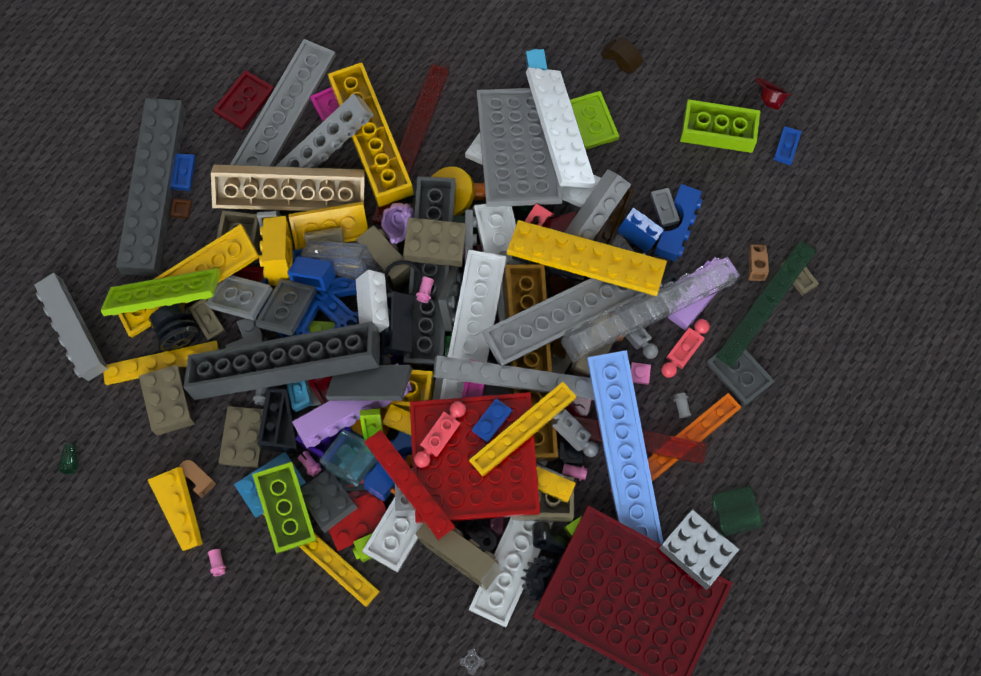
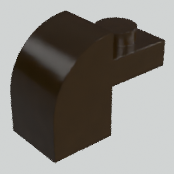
(624, 54)

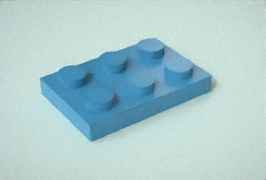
(247, 486)

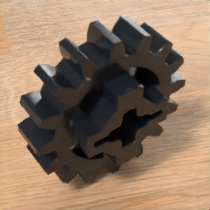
(538, 576)

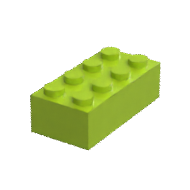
(720, 126)
(284, 507)

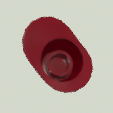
(772, 94)

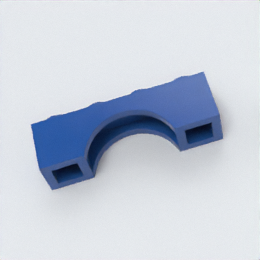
(670, 241)
(378, 481)

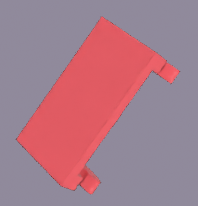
(539, 214)

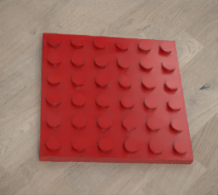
(455, 483)

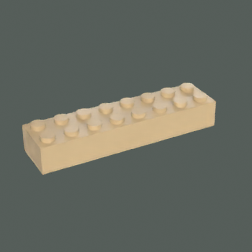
(285, 187)

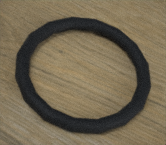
(405, 263)

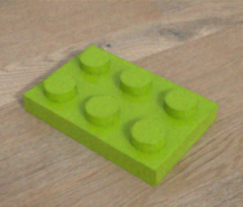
(594, 120)

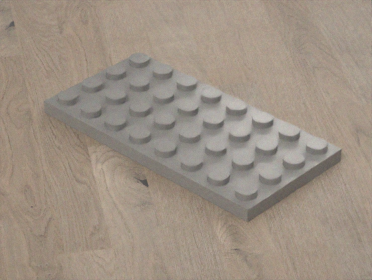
(515, 150)

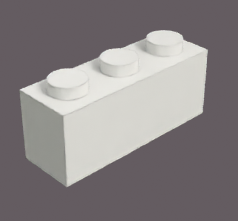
(372, 299)

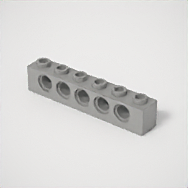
(327, 132)

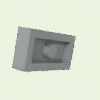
(664, 207)

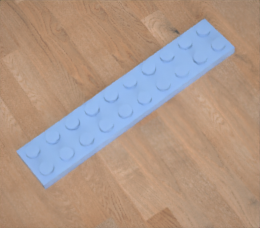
(624, 443)

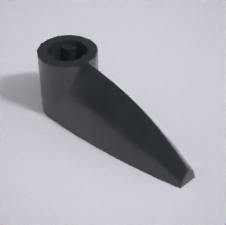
(546, 539)

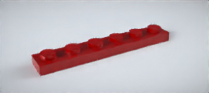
(409, 485)

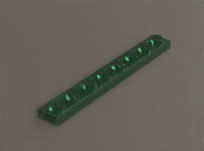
(766, 304)

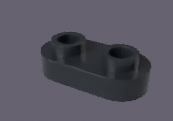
(482, 533)

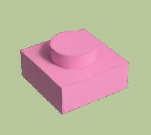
(640, 373)

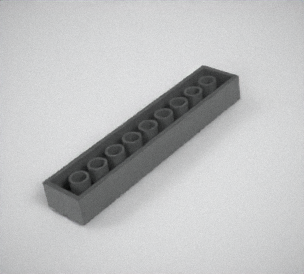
(151, 188)
(433, 202)
(283, 361)

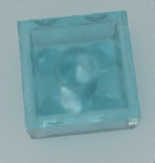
(348, 458)

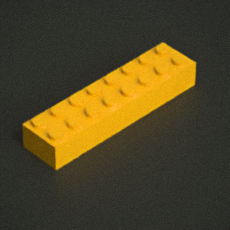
(373, 140)

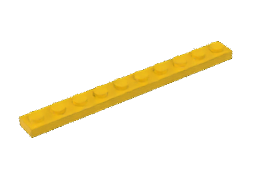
(547, 482)

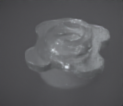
(477, 662)

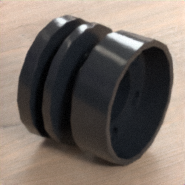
(174, 326)

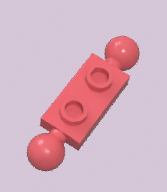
(685, 348)
(439, 434)

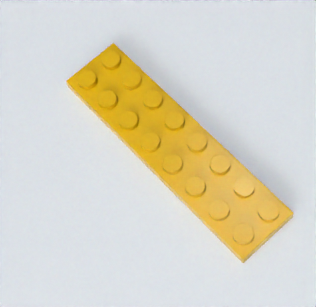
(227, 253)
(587, 257)

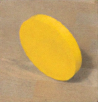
(464, 187)

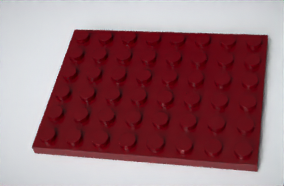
(629, 599)

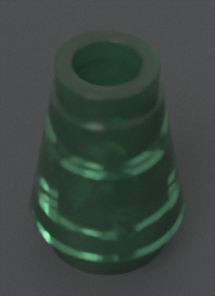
(68, 461)

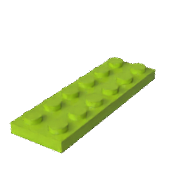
(161, 292)

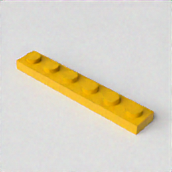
(132, 368)
(522, 429)

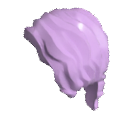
(395, 221)

